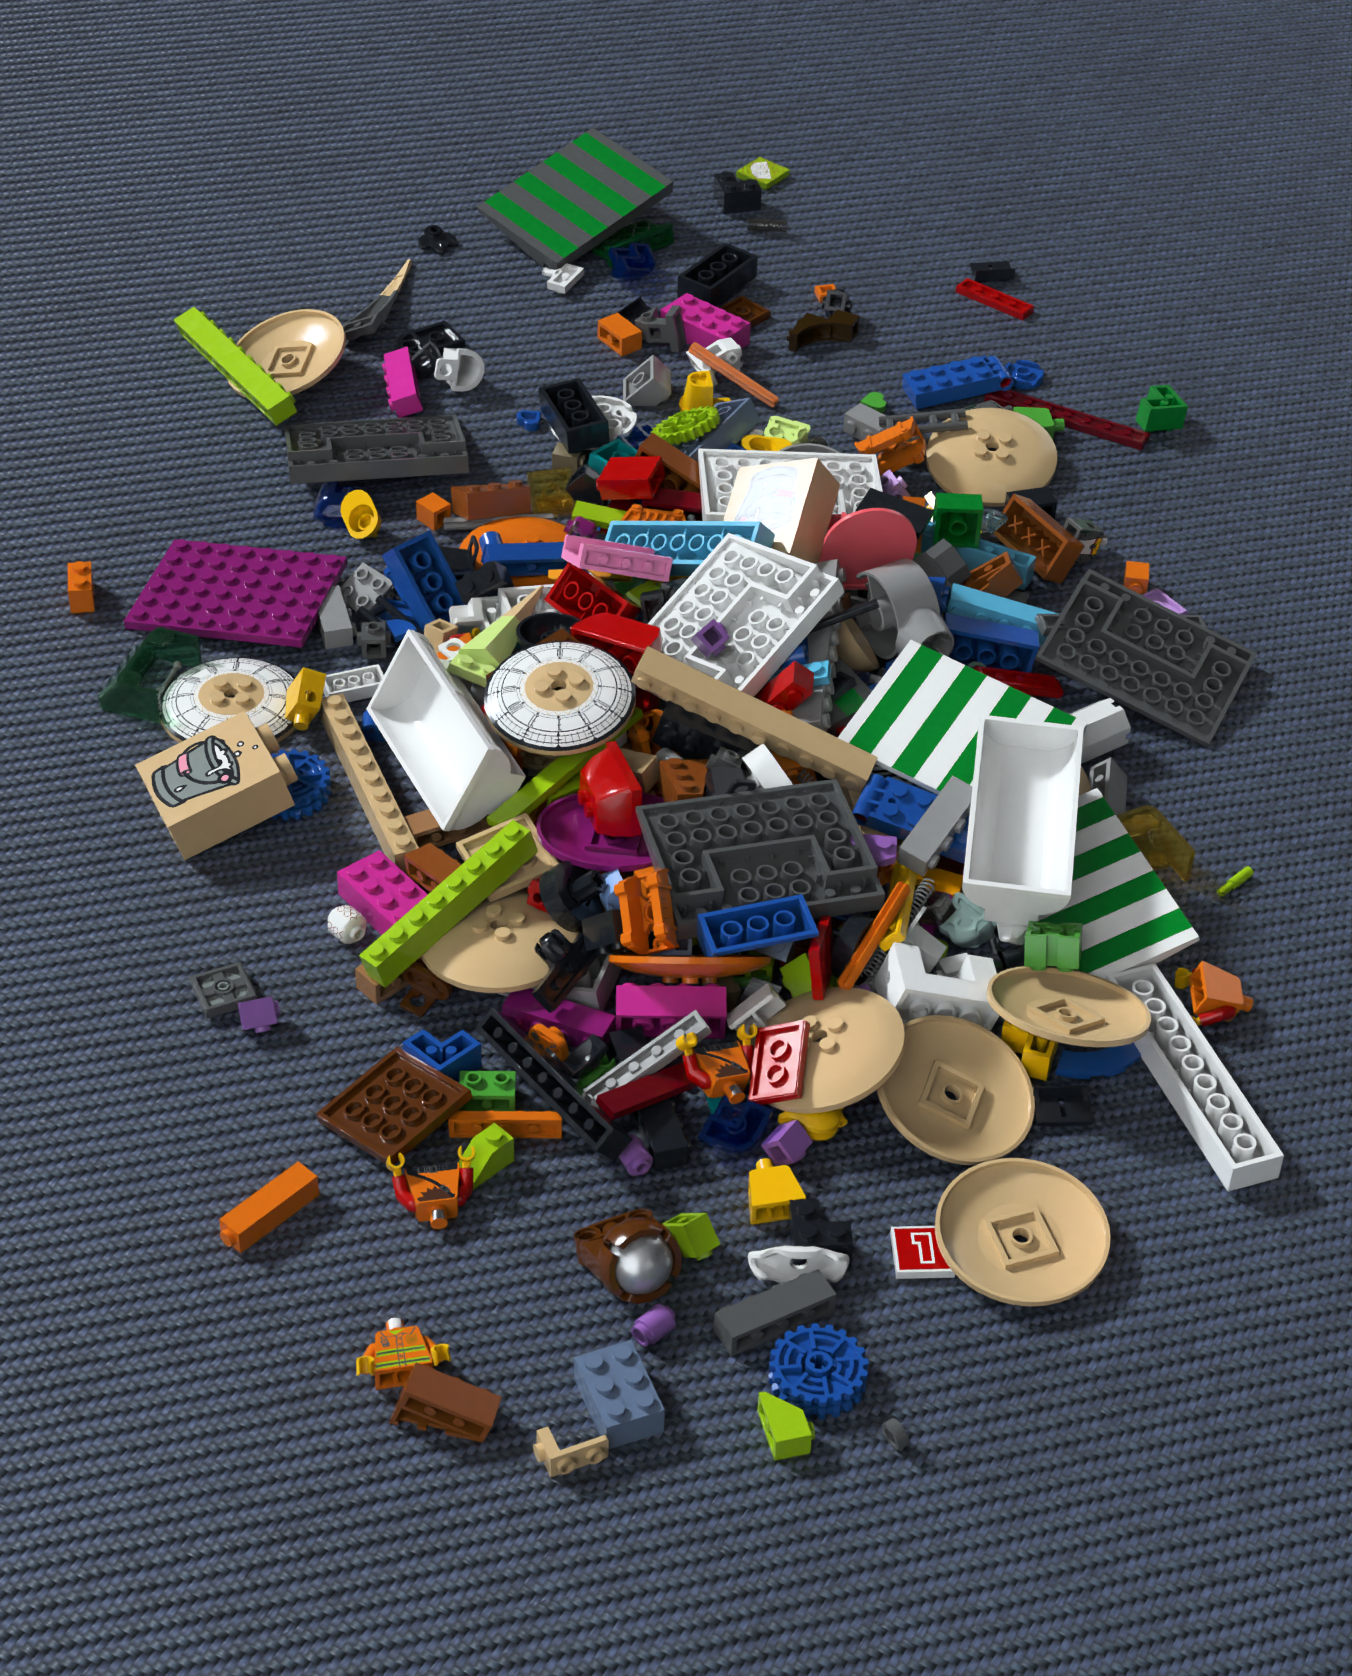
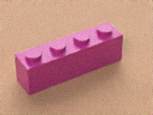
(401, 383)

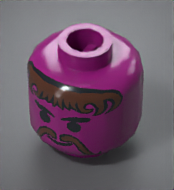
(581, 527)

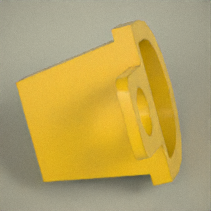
(699, 392)

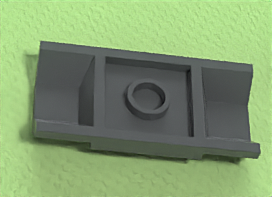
(944, 561)

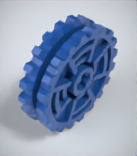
(312, 784)
(818, 1370)

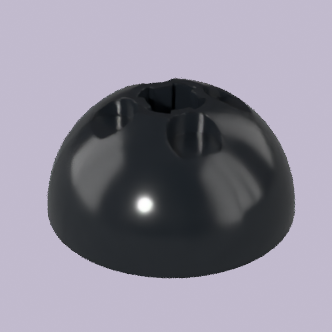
(541, 625)

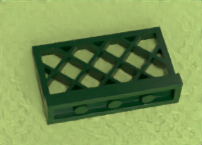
(638, 232)

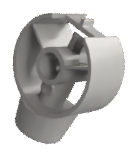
(906, 610)

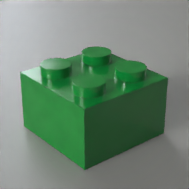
(957, 519)

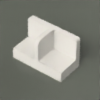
(467, 616)
(756, 1009)

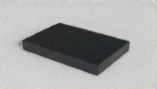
(917, 514)

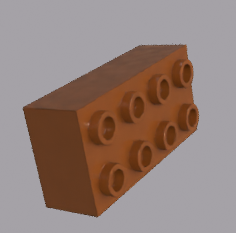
(1038, 534)

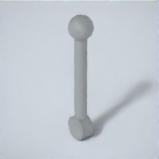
(177, 665)

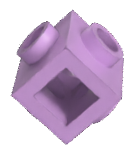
(893, 485)

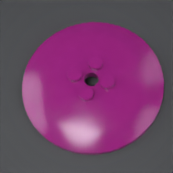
(572, 838)

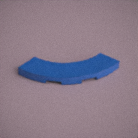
(1103, 1062)

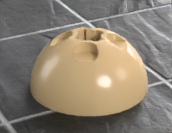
(855, 648)

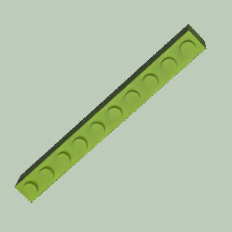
(236, 365)

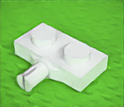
(563, 278)

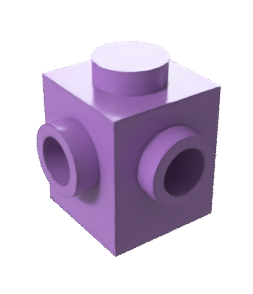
(711, 638)
(259, 1014)
(787, 1143)

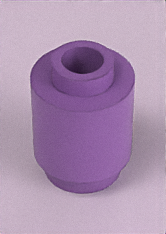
(636, 1157)
(653, 1325)

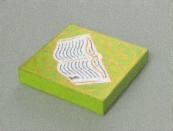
(764, 172)

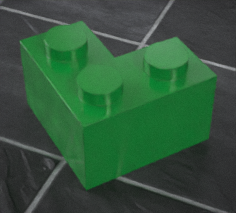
(1161, 410)

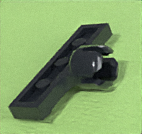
(566, 966)

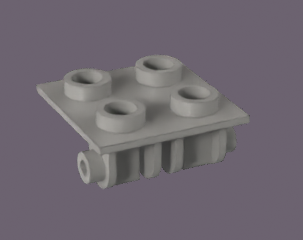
(365, 586)

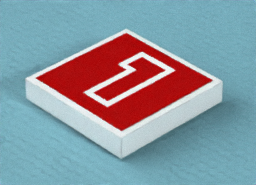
(917, 1253)

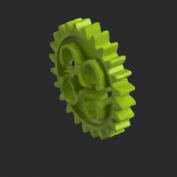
(687, 425)

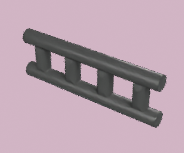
(933, 417)

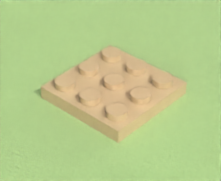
(524, 875)

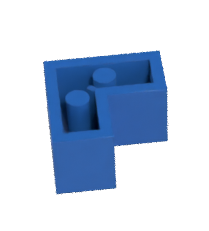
(450, 1057)

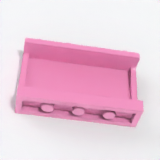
(616, 558)

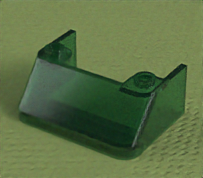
(123, 690)

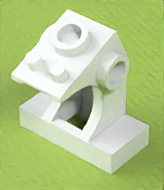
(723, 348)

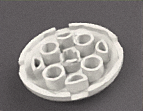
(619, 416)

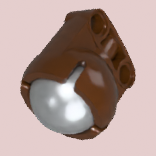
(630, 1255)

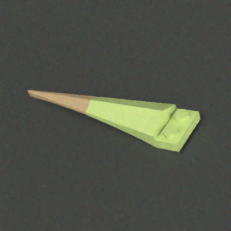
(493, 644)

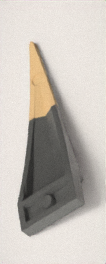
(375, 314)

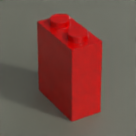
(631, 478)

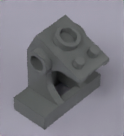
(671, 328)

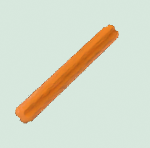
(733, 374)
(873, 936)

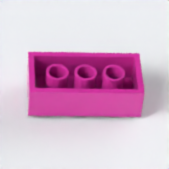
(709, 323)
(378, 890)
(662, 1006)

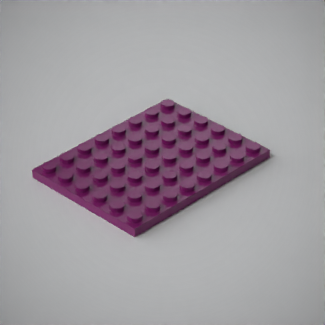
(237, 592)

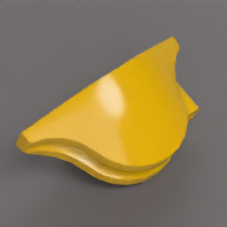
(817, 1125)

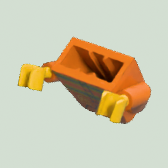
(397, 1352)

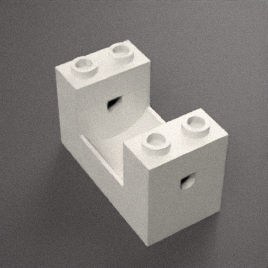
(921, 994)

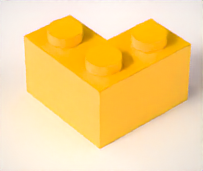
(1035, 1050)

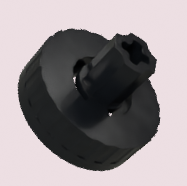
(571, 901)
(847, 941)

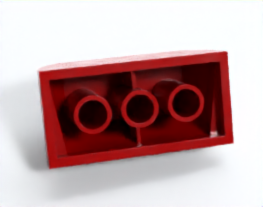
(585, 595)
(618, 636)
(610, 793)

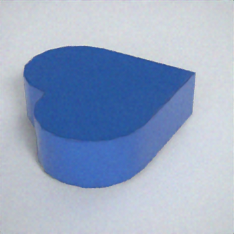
(529, 419)

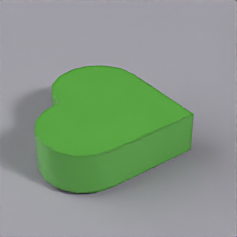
(875, 401)

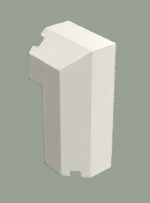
(1105, 728)

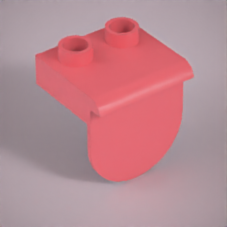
(867, 541)

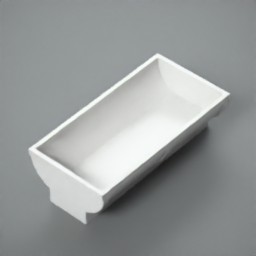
(442, 737)
(1022, 818)

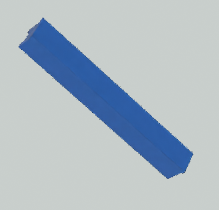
(526, 558)

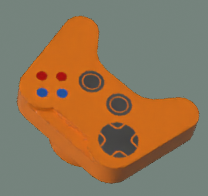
(550, 1038)

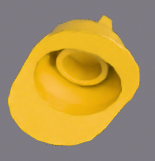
(763, 443)
(360, 515)

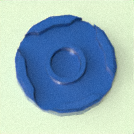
(1025, 374)

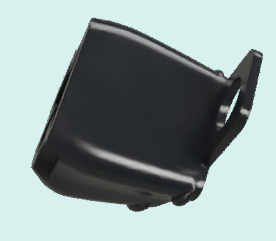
(461, 560)

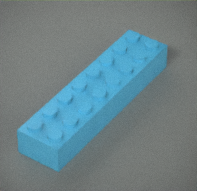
(686, 541)

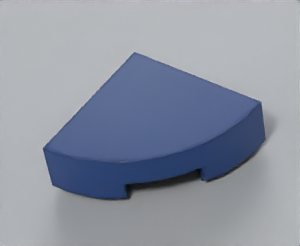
(399, 628)

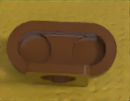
(424, 984)

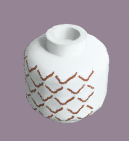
(346, 924)

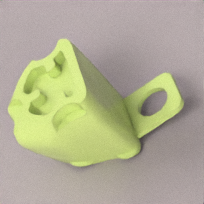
(793, 431)

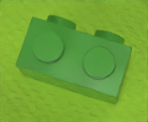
(490, 1090)

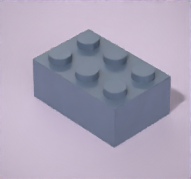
(619, 1394)

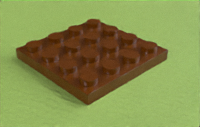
(394, 1106)

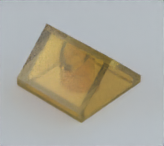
(549, 491)

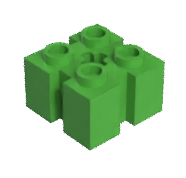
(1053, 946)

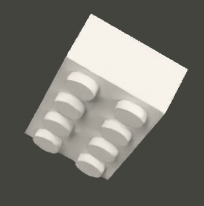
(354, 683)

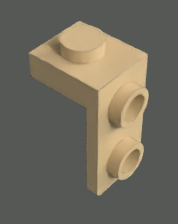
(570, 1458)

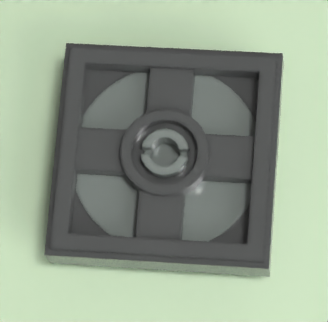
(222, 989)

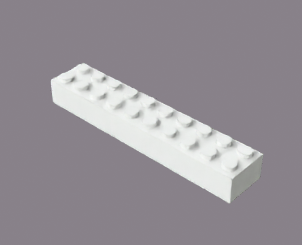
(1200, 1085)

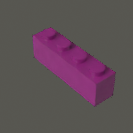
(572, 1019)

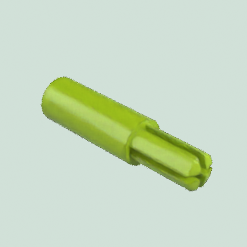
(1236, 881)

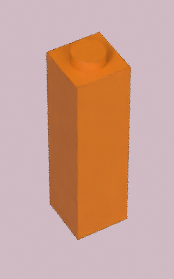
(268, 1207)

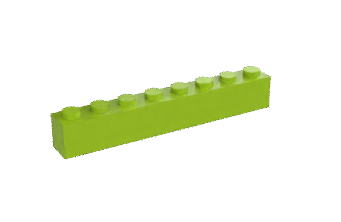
(448, 903)

